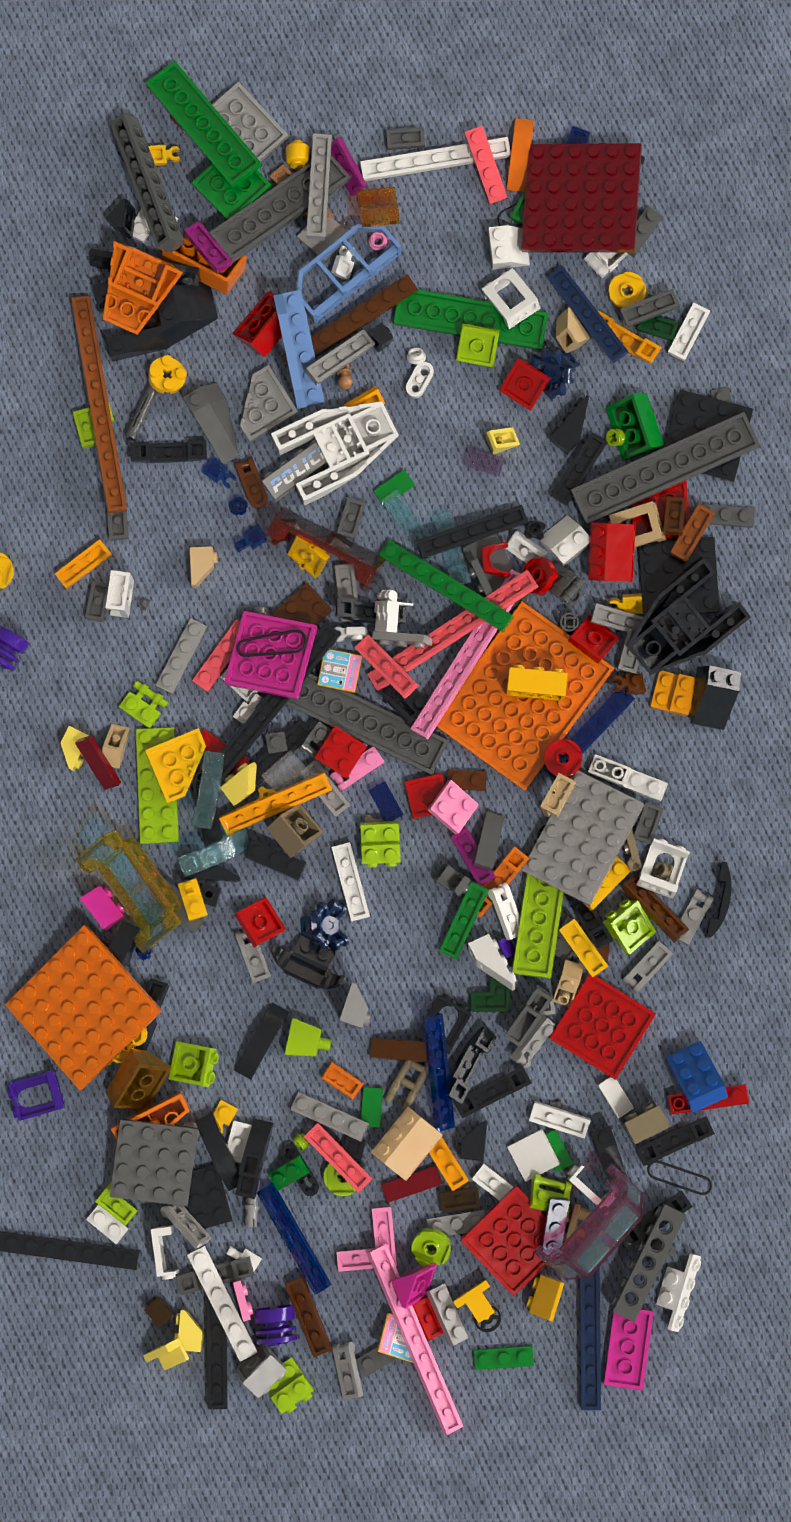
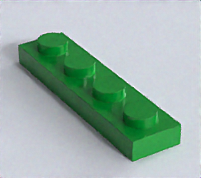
(464, 920)

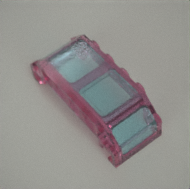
(599, 1232)

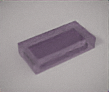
(484, 461)

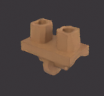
(578, 1213)

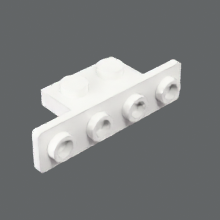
(677, 1289)

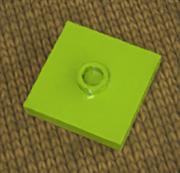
(477, 345)

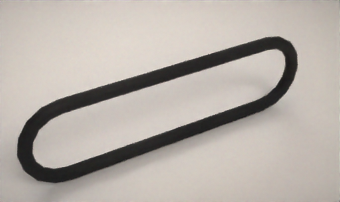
(676, 1185)

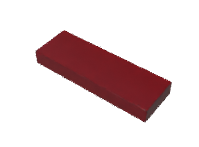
(98, 762)
(415, 1183)

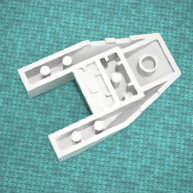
(347, 439)

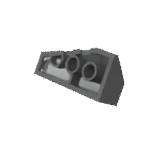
(213, 416)

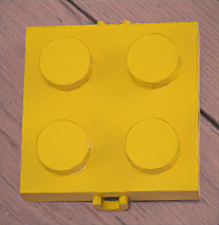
(309, 555)

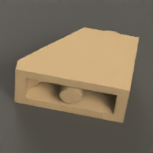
(202, 563)
(115, 744)

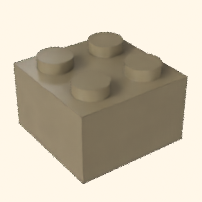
(295, 830)
(645, 1124)

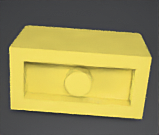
(168, 1354)

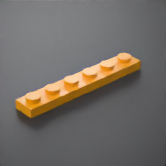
(275, 803)

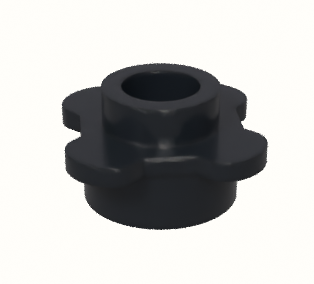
(531, 525)

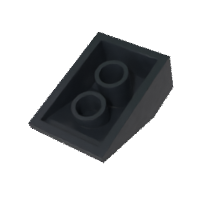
(714, 696)

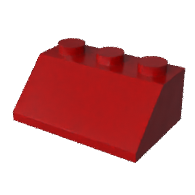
(260, 327)
(611, 552)

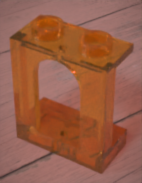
(372, 211)

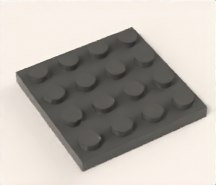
(153, 1162)

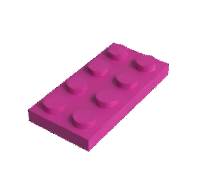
(628, 1351)

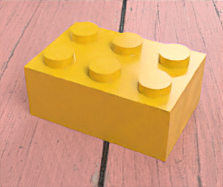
(537, 683)

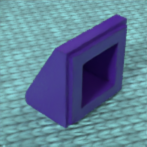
(506, 947)

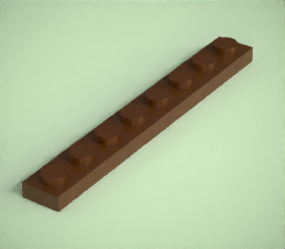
(361, 315)

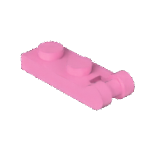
(368, 762)

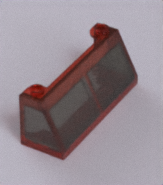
(289, 523)

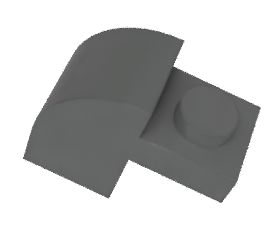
(452, 880)

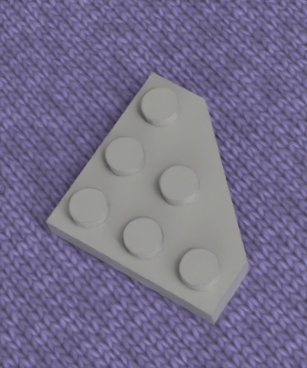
(265, 405)

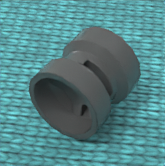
(569, 623)

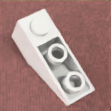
(487, 958)

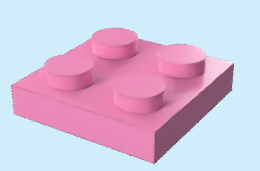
(453, 807)
(244, 1307)

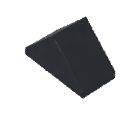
(123, 218)

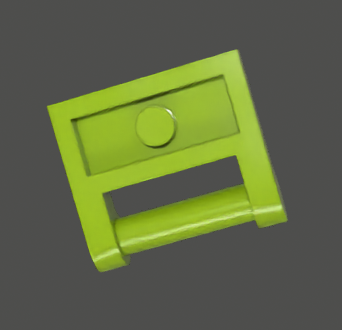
(539, 1197)

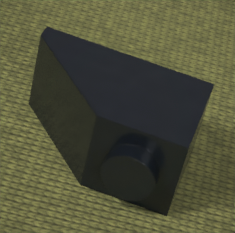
(473, 1144)

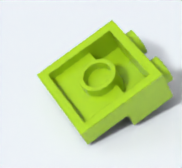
(380, 843)
(629, 925)
(193, 1064)
(290, 1388)

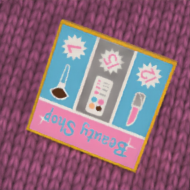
(340, 670)
(391, 1340)

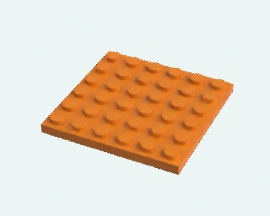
(83, 1007)

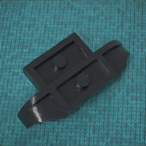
(308, 963)

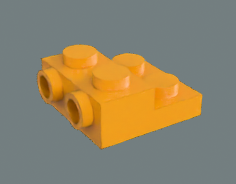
(673, 693)

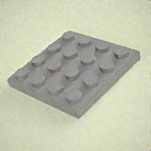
(250, 121)

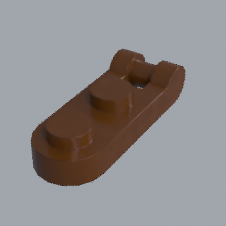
(252, 483)

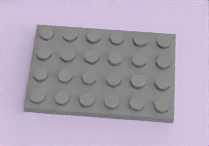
(584, 839)

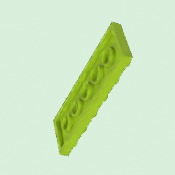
(156, 818)
(538, 929)

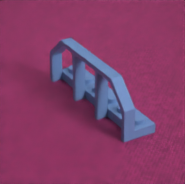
(360, 277)
(298, 347)

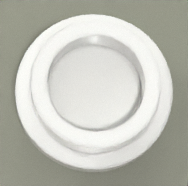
(416, 356)

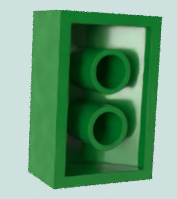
(638, 423)

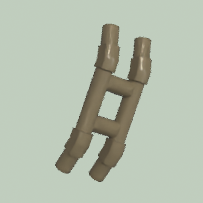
(401, 1080)

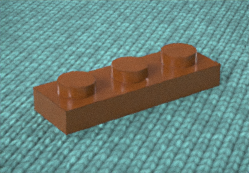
(692, 533)

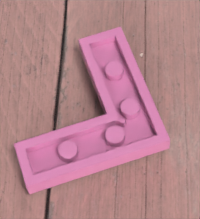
(383, 1235)

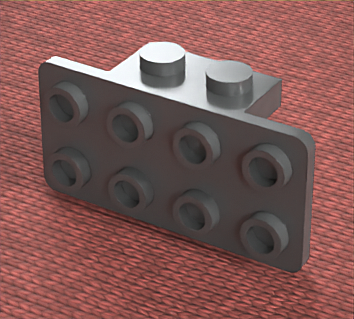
(499, 560)

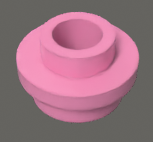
(377, 235)

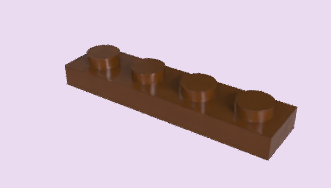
(656, 909)
(308, 1316)

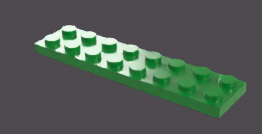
(203, 124)
(447, 314)

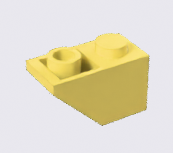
(71, 752)
(241, 785)
(189, 1332)

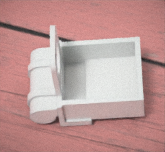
(604, 261)
(387, 611)

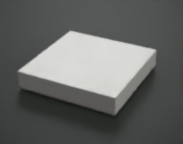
(533, 1155)

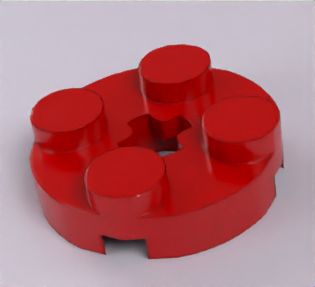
(547, 574)
(563, 747)

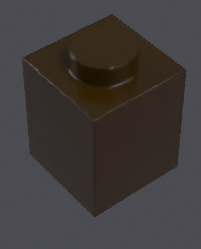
(159, 1311)

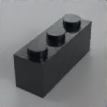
(275, 860)

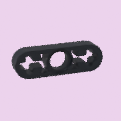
(312, 1180)

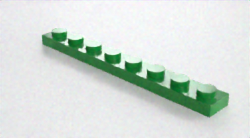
(446, 586)

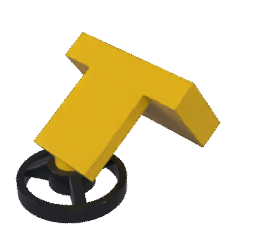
(479, 1306)

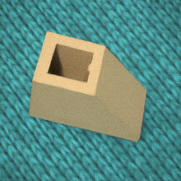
(570, 331)
(568, 983)

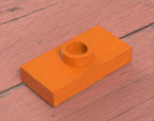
(342, 1080)

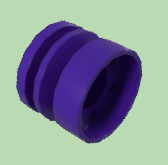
(9, 645)
(275, 1325)

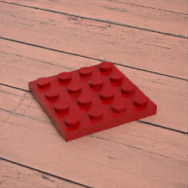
(602, 1026)
(507, 1240)

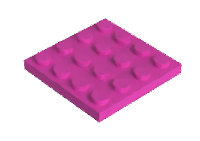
(270, 674)

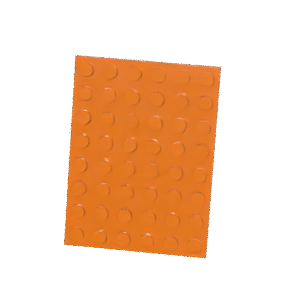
(514, 730)

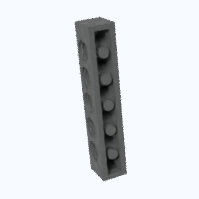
(631, 1309)

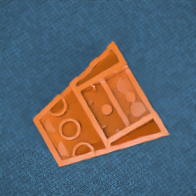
(136, 287)

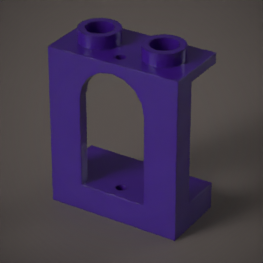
(24, 1113)

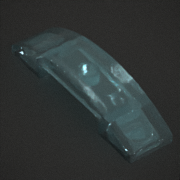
(405, 518)
(453, 558)
(209, 790)
(215, 853)

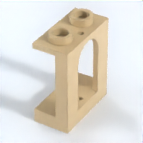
(654, 517)
(555, 802)

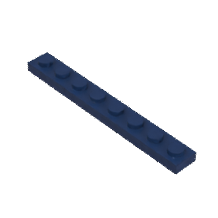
(590, 1342)

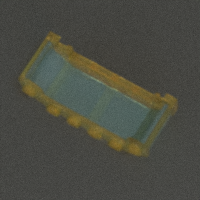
(136, 886)

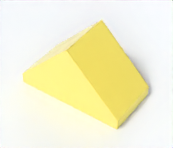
(501, 440)

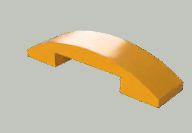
(636, 346)

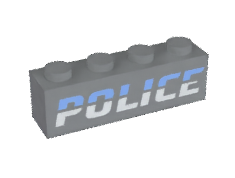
(302, 466)

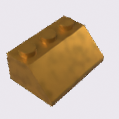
(137, 1080)

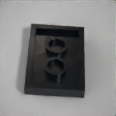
(208, 1198)

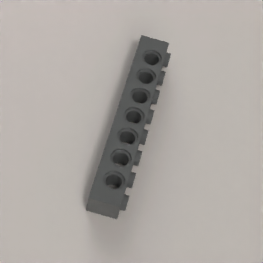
(147, 183)

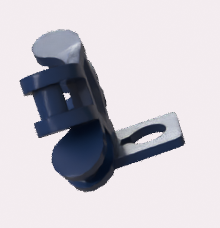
(558, 370)
(325, 925)

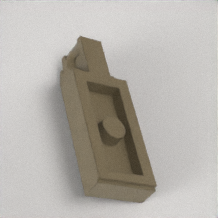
(630, 847)

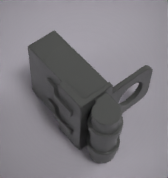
(567, 585)

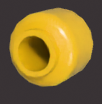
(297, 154)

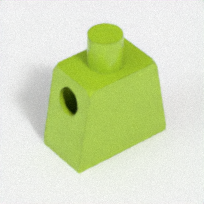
(305, 1040)

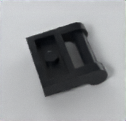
(413, 703)

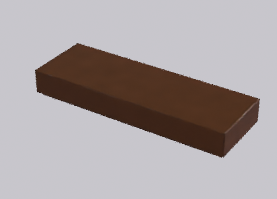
(398, 1050)

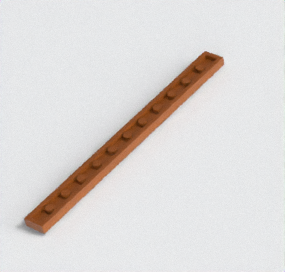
(98, 404)

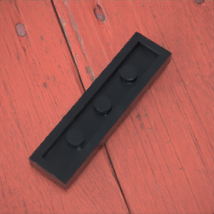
(579, 468)
(293, 738)

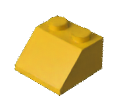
(545, 1297)

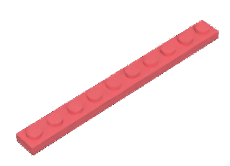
(457, 627)

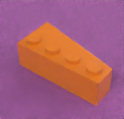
(189, 256)
(165, 1111)

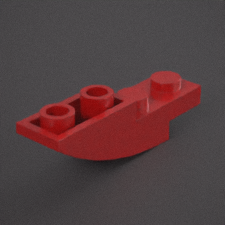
(736, 1096)

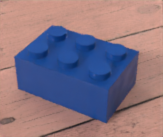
(696, 1076)

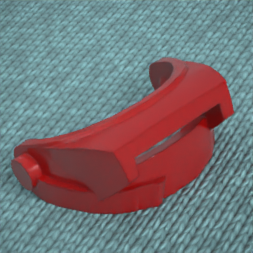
(487, 566)

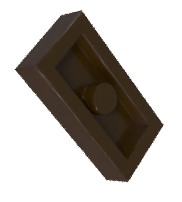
(459, 1200)

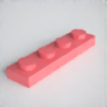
(485, 164)
(218, 659)
(386, 666)
(338, 1158)

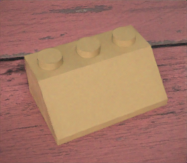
(406, 1143)

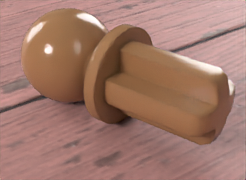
(344, 380)

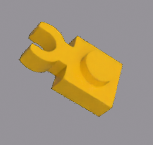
(161, 155)
(631, 603)
(224, 1114)

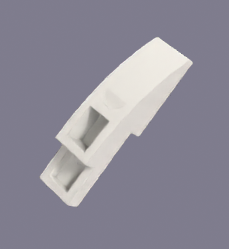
(627, 778)

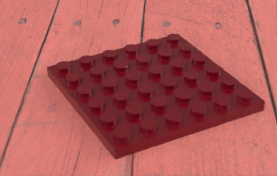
(582, 197)

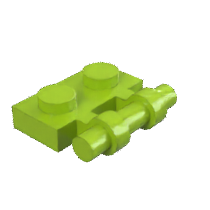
(141, 710)

